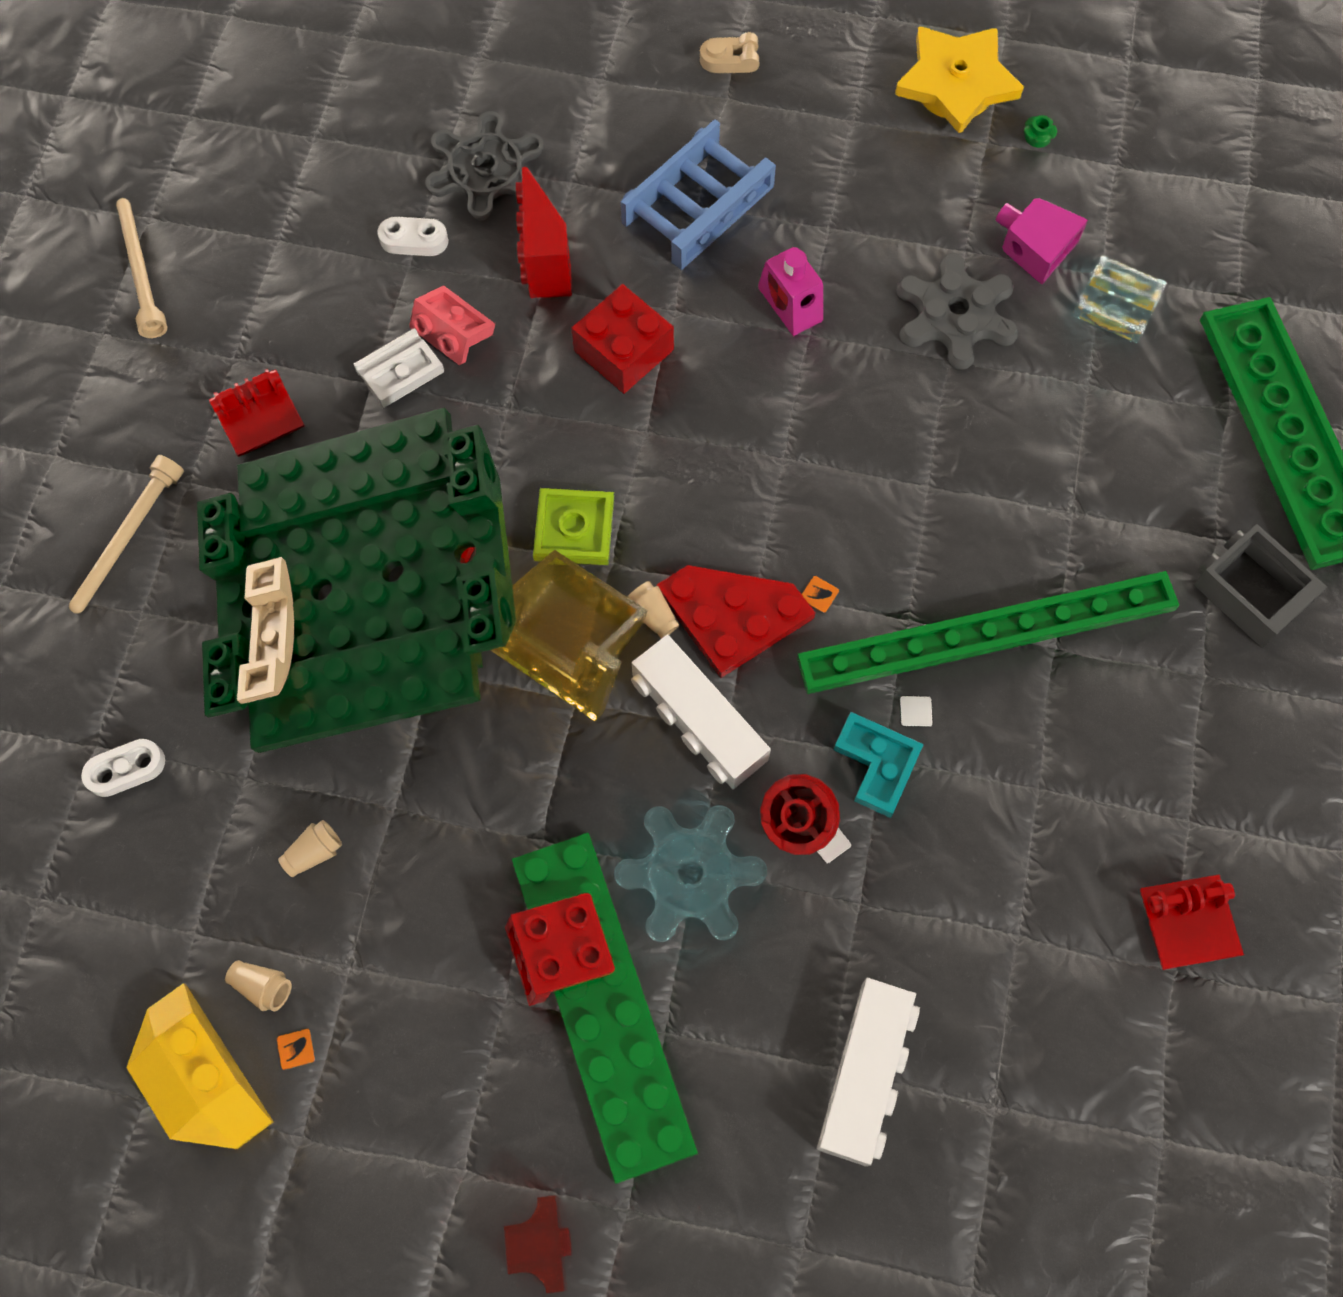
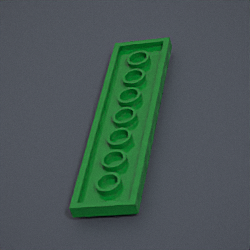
(1283, 422)
(611, 1025)

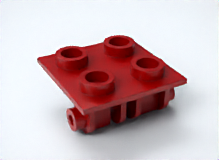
(256, 412)
(1192, 921)

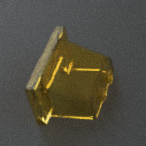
(570, 632)

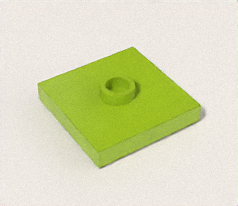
(574, 525)

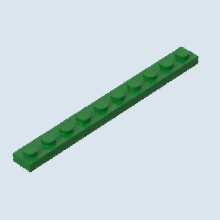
(986, 632)

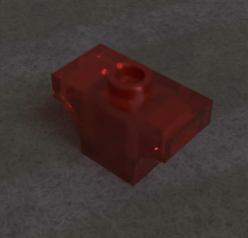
(540, 1245)

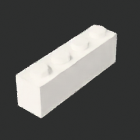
(700, 712)
(867, 1073)

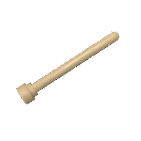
(149, 320)
(163, 475)

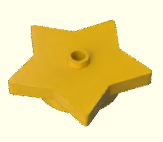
(958, 75)

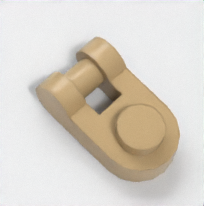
(718, 53)

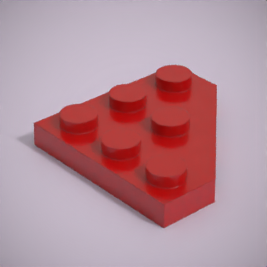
(733, 613)

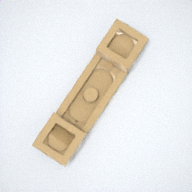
(271, 631)

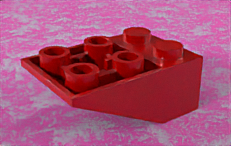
(542, 243)

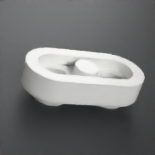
(411, 236)
(125, 767)

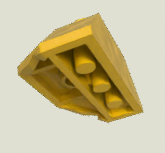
(193, 1077)

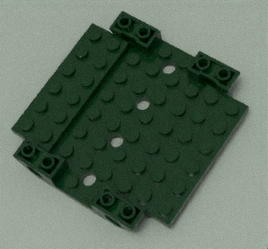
(347, 519)

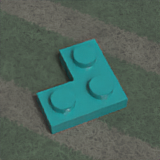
(888, 757)

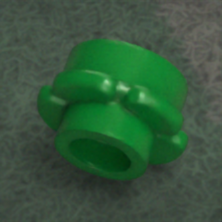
(1039, 131)

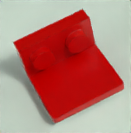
(558, 946)

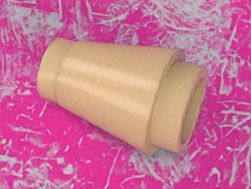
(659, 615)
(310, 848)
(260, 985)

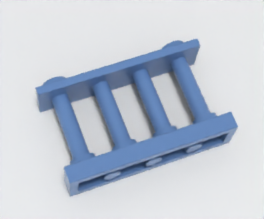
(711, 221)

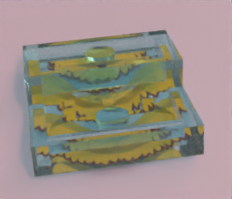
(1119, 299)

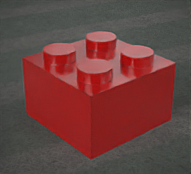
(623, 338)

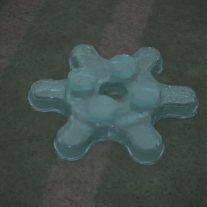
(697, 846)

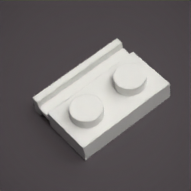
(399, 368)

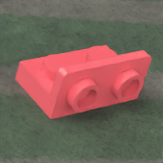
(449, 323)

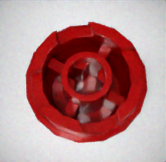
(800, 814)

